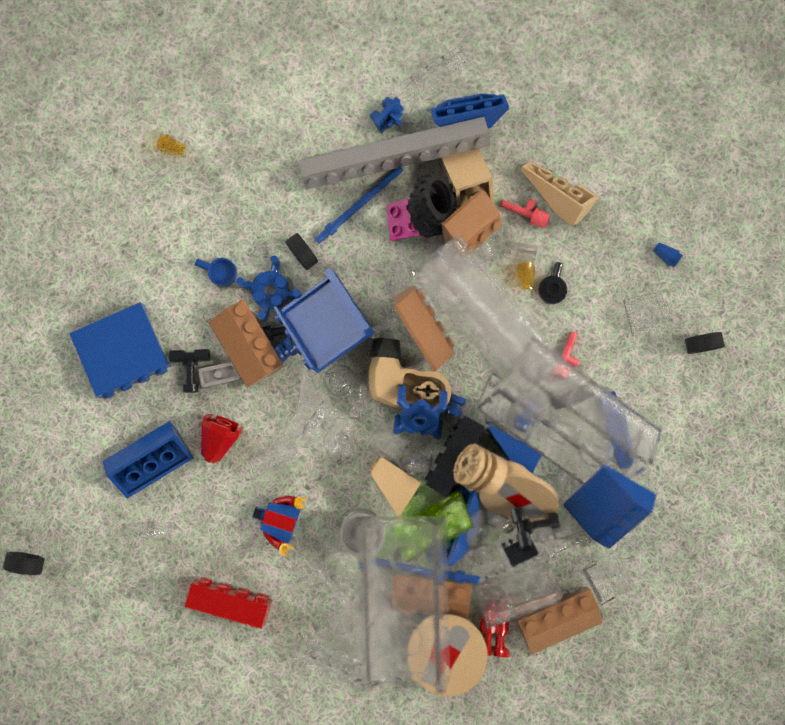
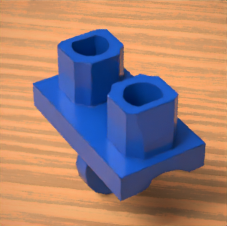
(389, 116)

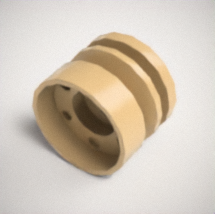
(480, 470)

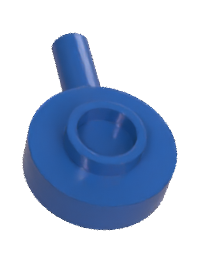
(220, 271)

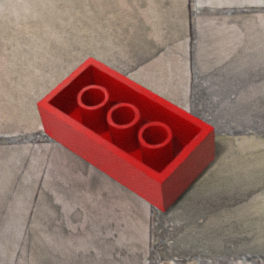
(228, 602)

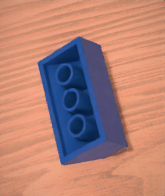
(147, 460)

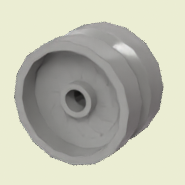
(349, 529)

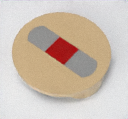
(523, 491)
(467, 657)

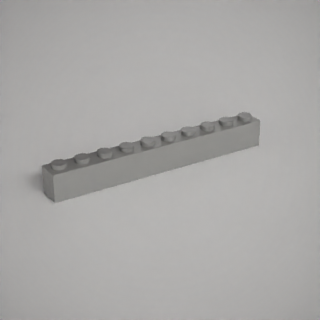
(395, 153)

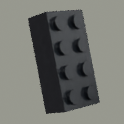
(466, 434)

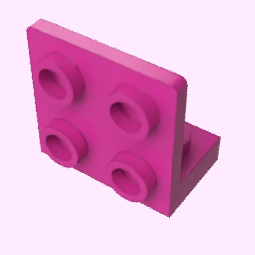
(399, 221)

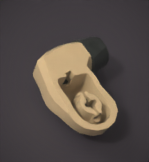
(387, 375)

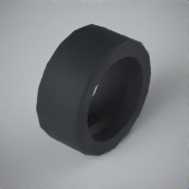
(301, 251)
(704, 342)
(23, 563)

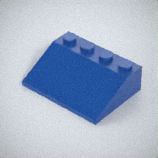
(610, 505)

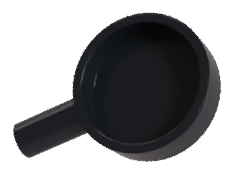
(553, 288)

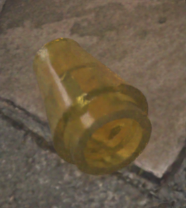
(170, 145)
(526, 274)

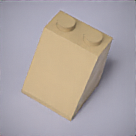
(467, 175)
(394, 483)

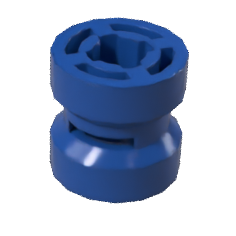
(285, 349)
(453, 407)

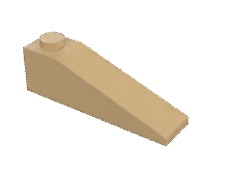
(565, 200)

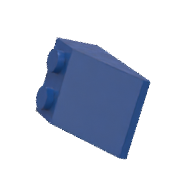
(513, 449)

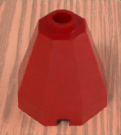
(218, 437)

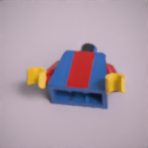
(280, 521)

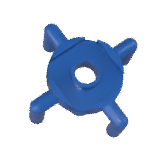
(262, 281)
(420, 409)

